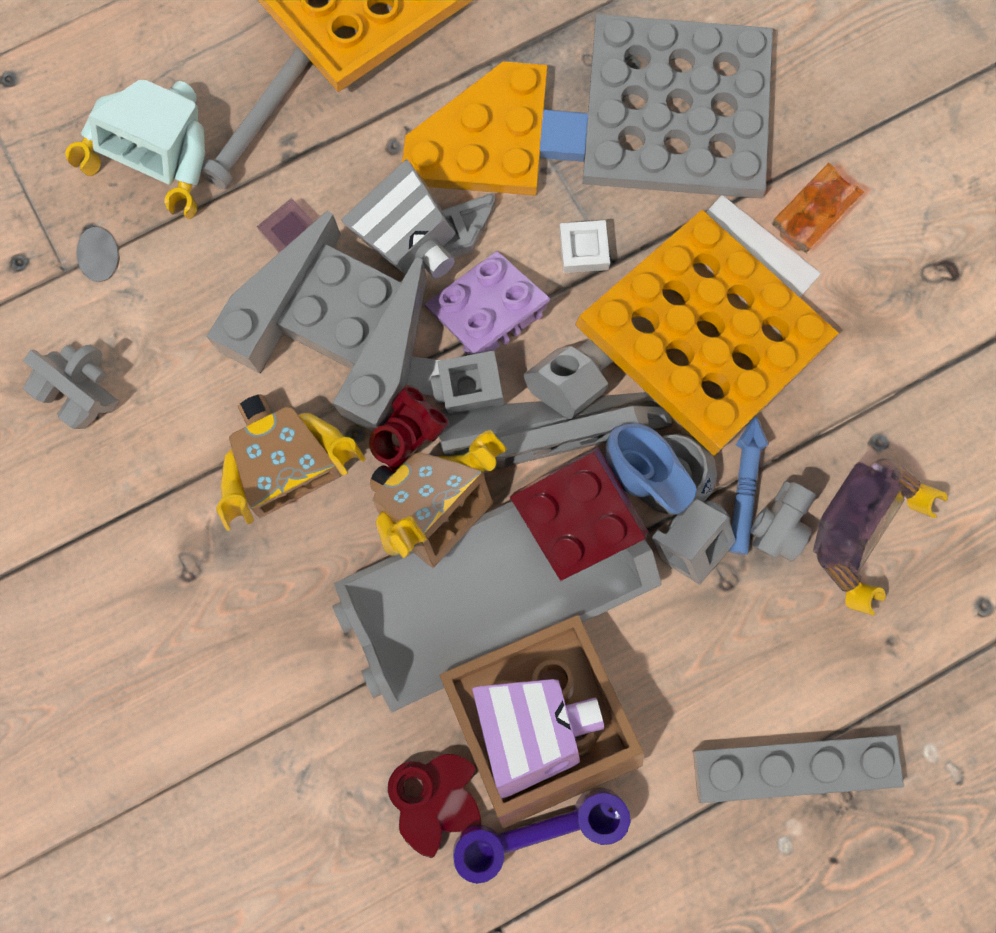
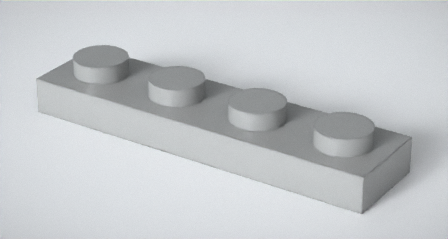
(797, 769)

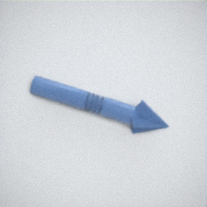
(752, 443)

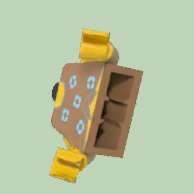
(279, 460)
(433, 499)

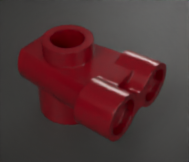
(406, 428)

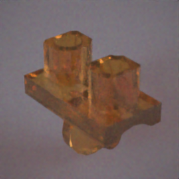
(816, 209)

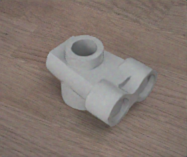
(780, 529)

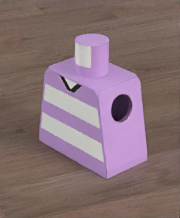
(532, 731)

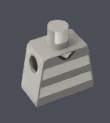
(404, 222)

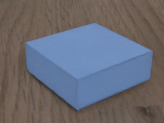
(563, 135)

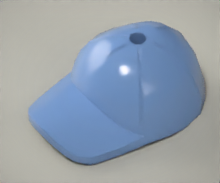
(649, 467)

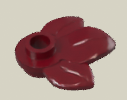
(441, 804)

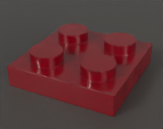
(579, 514)

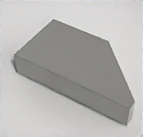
(468, 222)

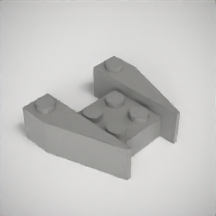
(333, 309)

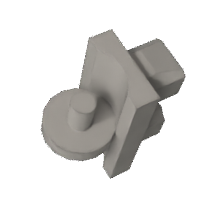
(74, 375)

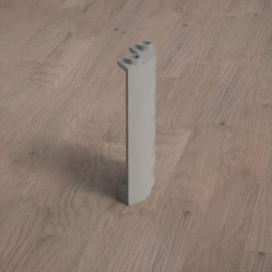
(474, 601)

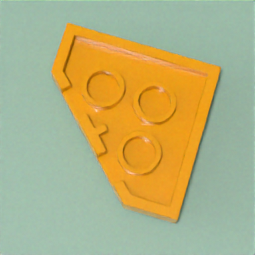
(485, 134)

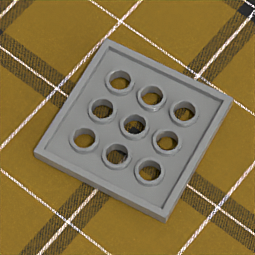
(653, 165)

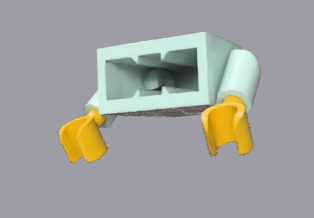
(149, 132)

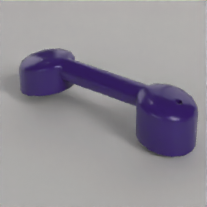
(481, 850)

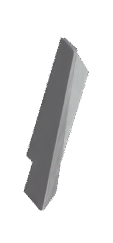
(539, 431)

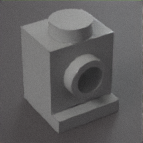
(478, 367)
(696, 540)

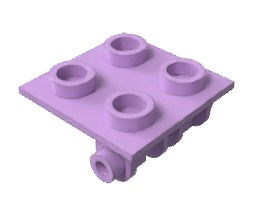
(488, 305)

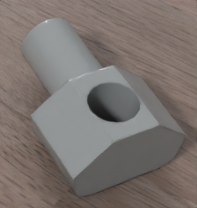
(569, 378)

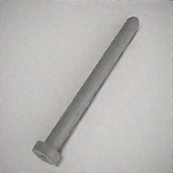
(218, 170)

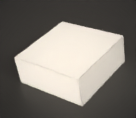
(584, 246)

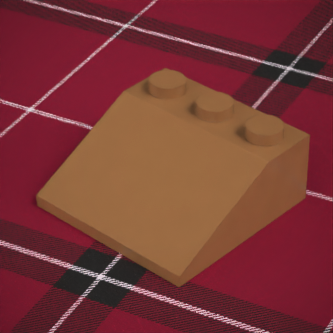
(559, 654)

